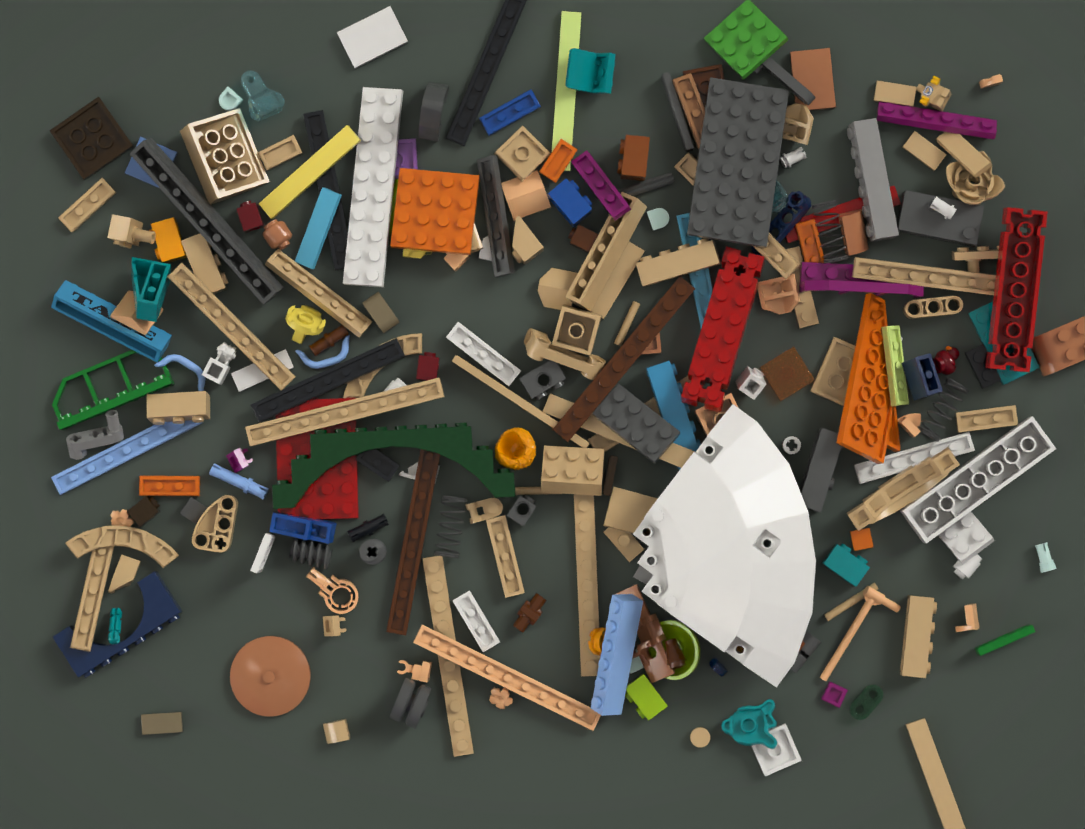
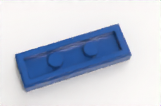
(510, 112)

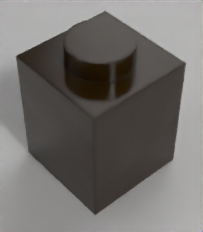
(144, 510)

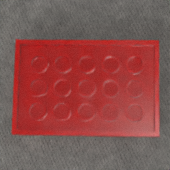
(337, 489)

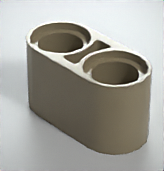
(380, 312)

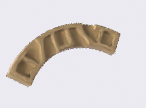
(409, 344)
(124, 537)

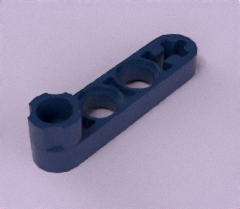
(778, 221)

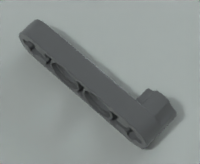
(786, 80)

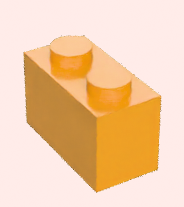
(168, 240)

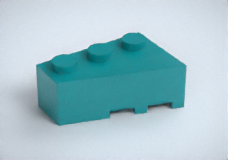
(149, 287)

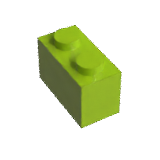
(645, 696)

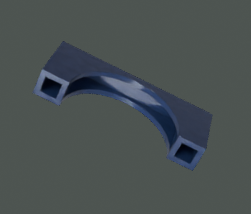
(158, 609)

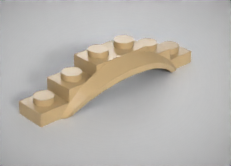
(903, 489)

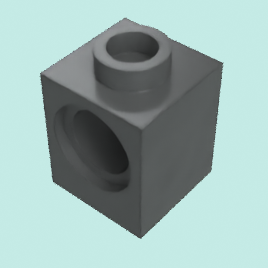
(522, 519)

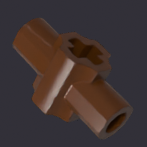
(529, 612)

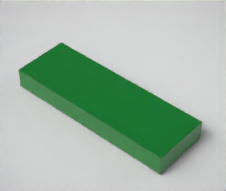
(1004, 639)

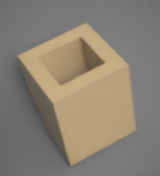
(336, 731)

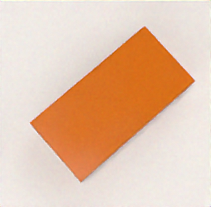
(558, 161)

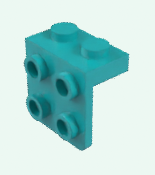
(590, 71)

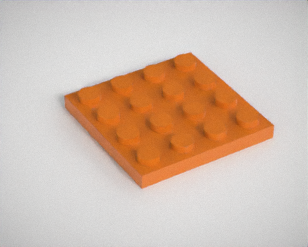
(435, 211)

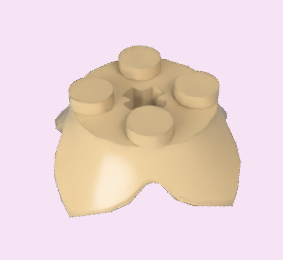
(985, 187)

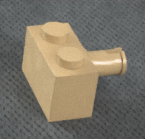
(128, 232)

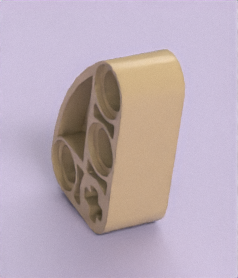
(210, 525)

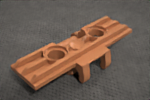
(650, 635)

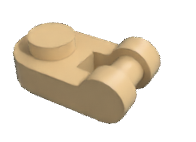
(492, 508)

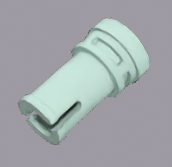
(1046, 562)

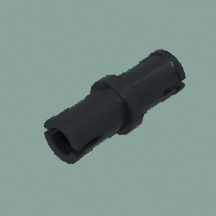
(368, 527)

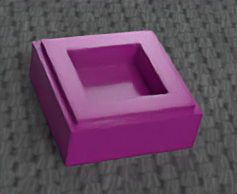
(834, 694)

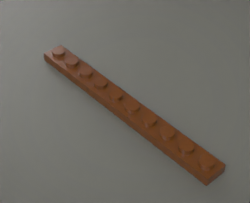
(623, 359)
(413, 542)

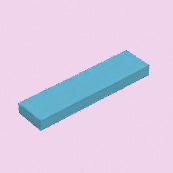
(318, 228)

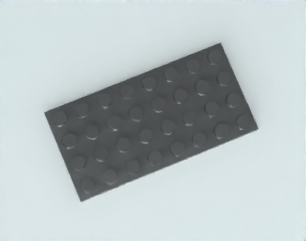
(737, 162)

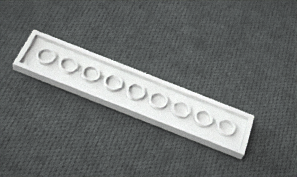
(373, 187)

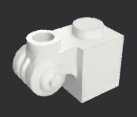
(218, 368)

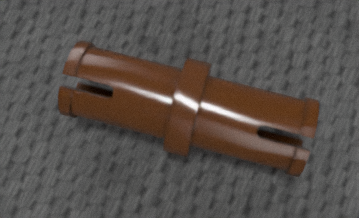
(328, 340)

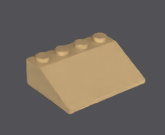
(224, 155)

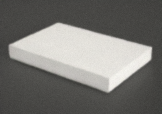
(372, 37)

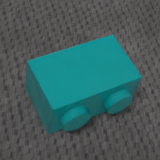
(845, 564)

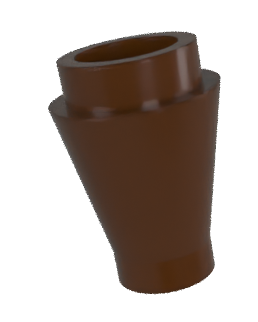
(674, 654)

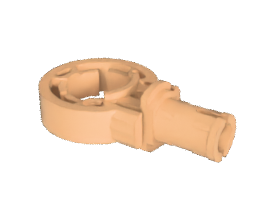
(322, 581)

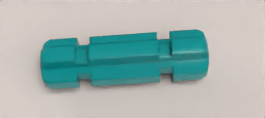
(115, 626)

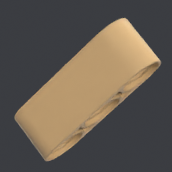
(942, 303)

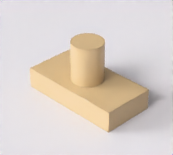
(624, 543)

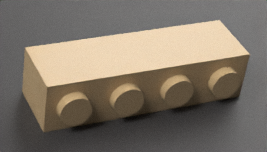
(678, 263)
(917, 636)

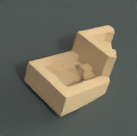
(124, 573)

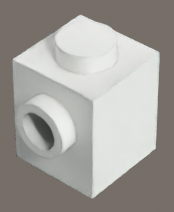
(751, 382)

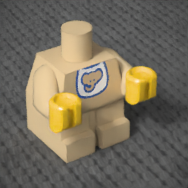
(934, 94)

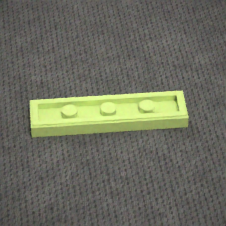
(894, 360)

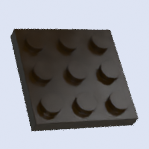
(91, 138)

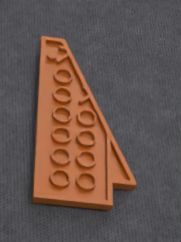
(867, 417)

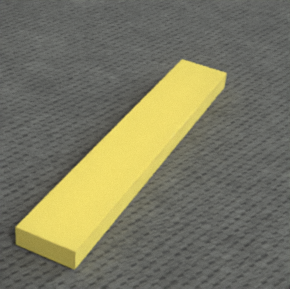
(309, 172)

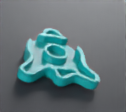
(752, 724)

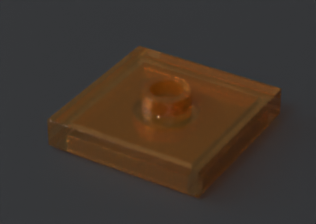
(787, 373)

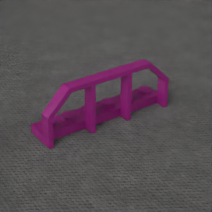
(839, 278)

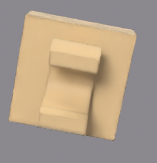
(332, 625)

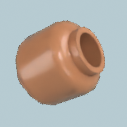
(277, 234)

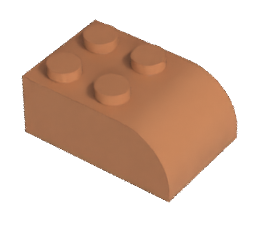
(1060, 347)

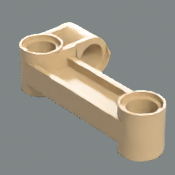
(540, 347)

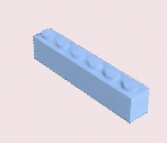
(616, 654)

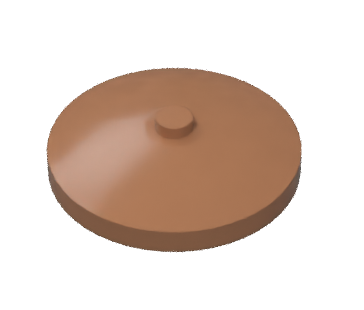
(270, 676)

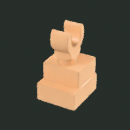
(456, 260)
(418, 671)

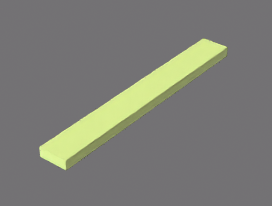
(565, 96)

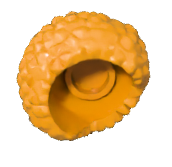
(515, 449)

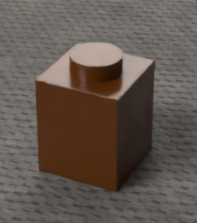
(582, 238)

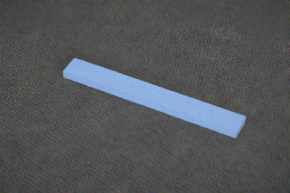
(119, 454)

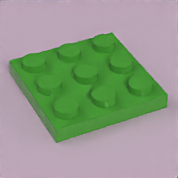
(746, 39)

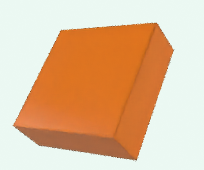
(861, 539)

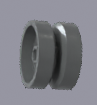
(411, 703)

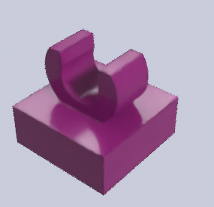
(237, 460)

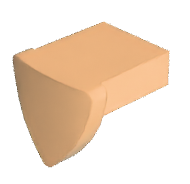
(910, 423)
(971, 619)

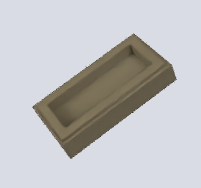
(162, 723)

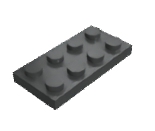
(636, 423)

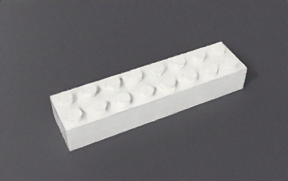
(978, 479)

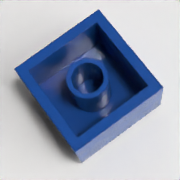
(570, 202)

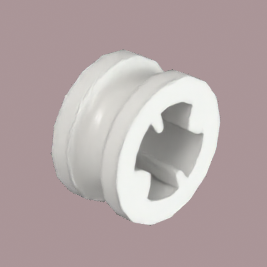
(796, 441)

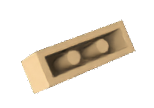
(205, 263)
(178, 407)

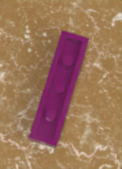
(601, 185)

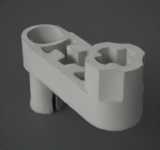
(81, 441)

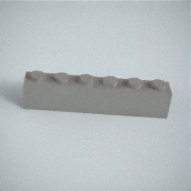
(873, 180)

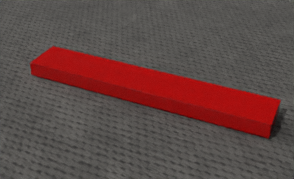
(852, 205)

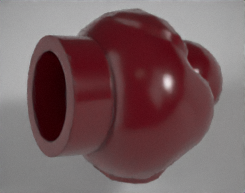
(945, 360)

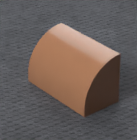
(854, 232)

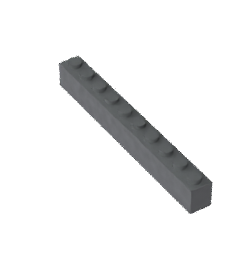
(206, 220)

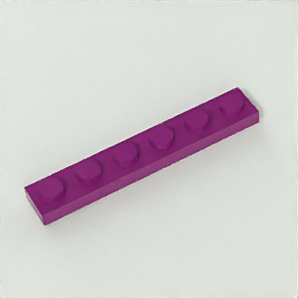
(936, 120)

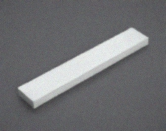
(901, 460)

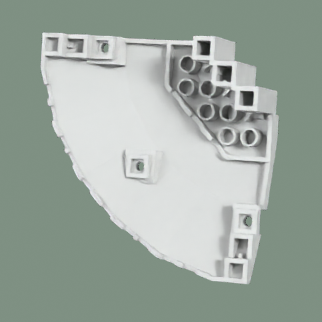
(713, 553)

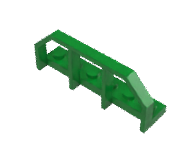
(105, 404)

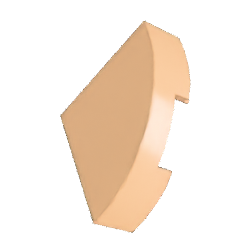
(994, 80)

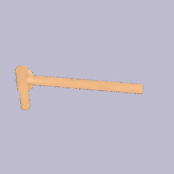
(872, 597)

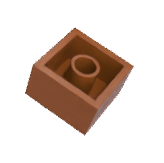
(635, 157)

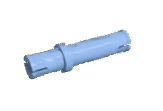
(243, 483)

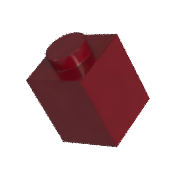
(250, 216)
(427, 366)

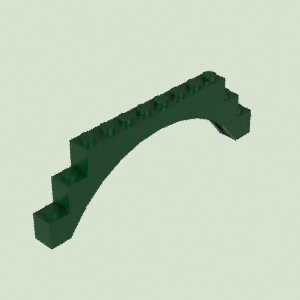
(333, 448)

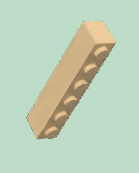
(605, 255)

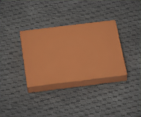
(815, 73)

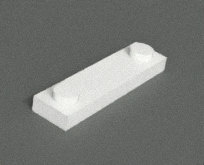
(483, 354)

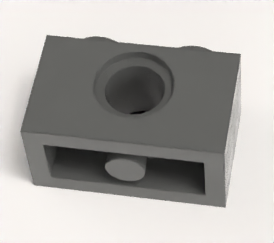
(531, 384)

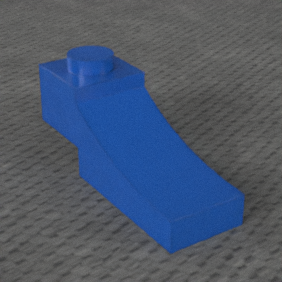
(303, 527)

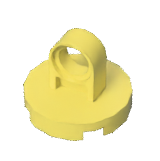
(304, 322)

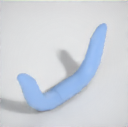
(326, 362)
(188, 364)

